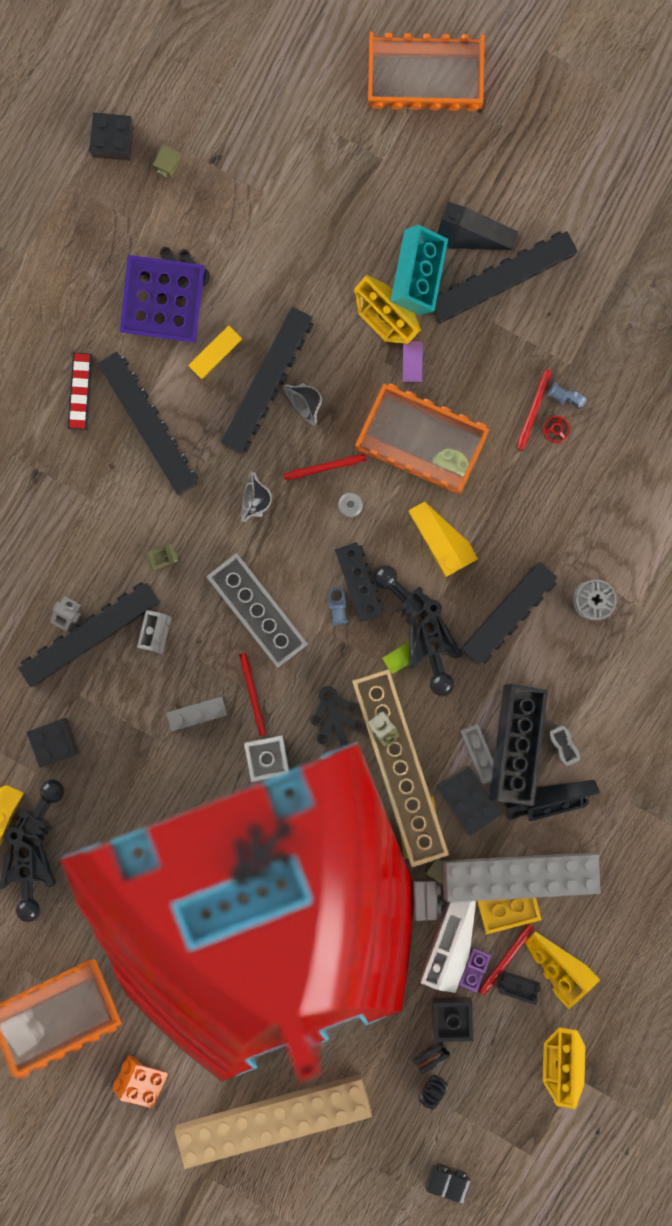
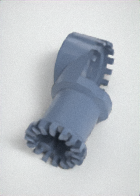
(562, 395)
(337, 608)

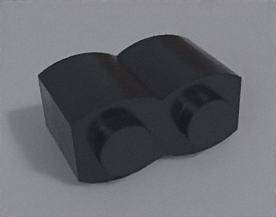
(447, 1183)

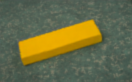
(215, 352)

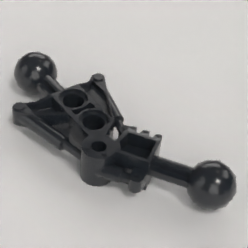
(419, 638)
(37, 862)

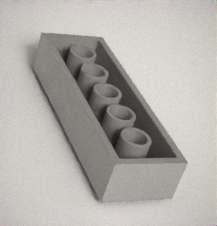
(257, 610)

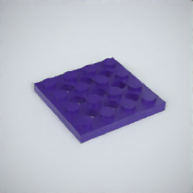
(172, 290)

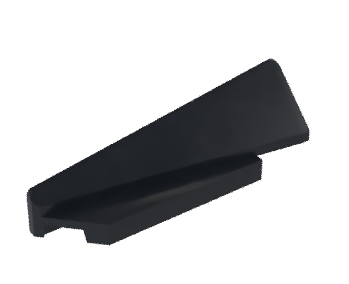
(555, 800)

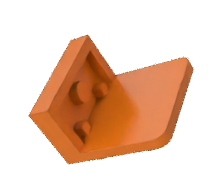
(139, 1083)

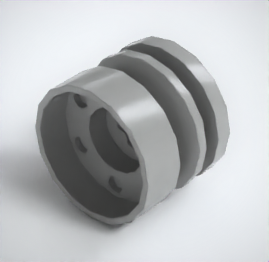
(585, 607)

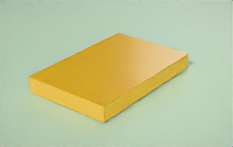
(508, 913)

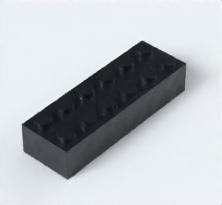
(509, 613)
(518, 744)

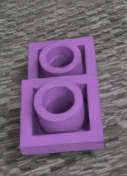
(412, 361)
(474, 970)

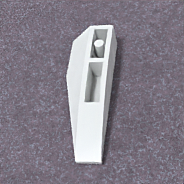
(450, 948)

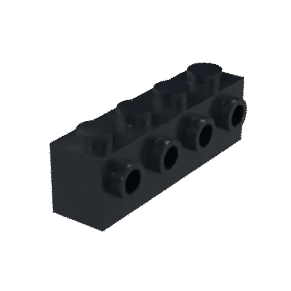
(358, 581)

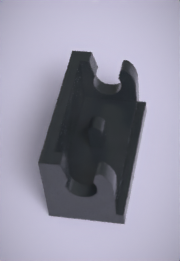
(519, 987)

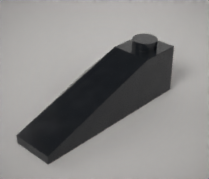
(474, 231)

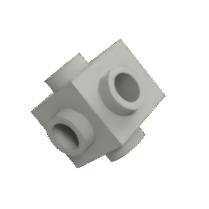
(65, 609)

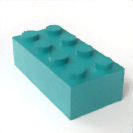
(419, 270)

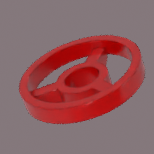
(552, 431)

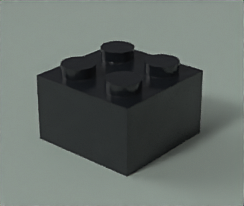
(111, 136)
(52, 742)
(452, 1019)

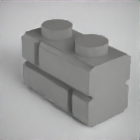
(154, 632)
(425, 899)

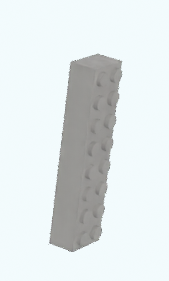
(521, 877)

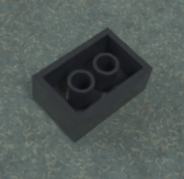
(468, 800)

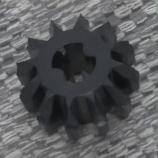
(433, 1092)

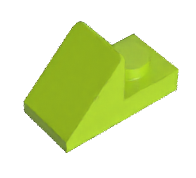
(397, 659)

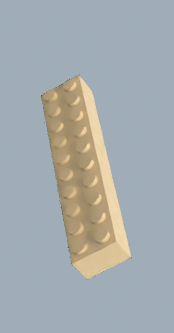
(402, 771)
(273, 1121)

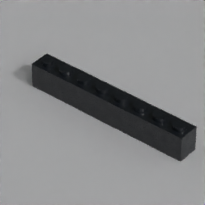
(505, 276)
(265, 384)
(148, 424)
(89, 634)

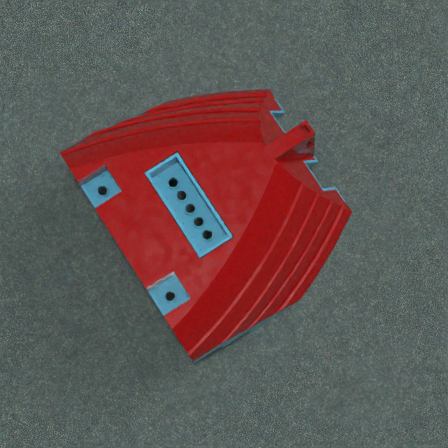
(282, 961)

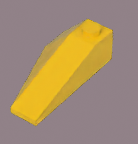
(444, 542)
(567, 974)

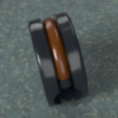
(431, 1057)

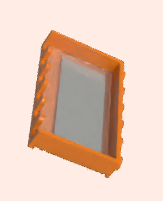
(426, 72)
(422, 438)
(55, 1018)

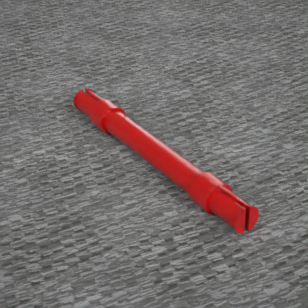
(542, 386)
(348, 461)
(246, 669)
(491, 979)

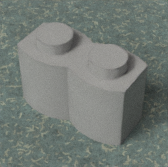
(565, 750)

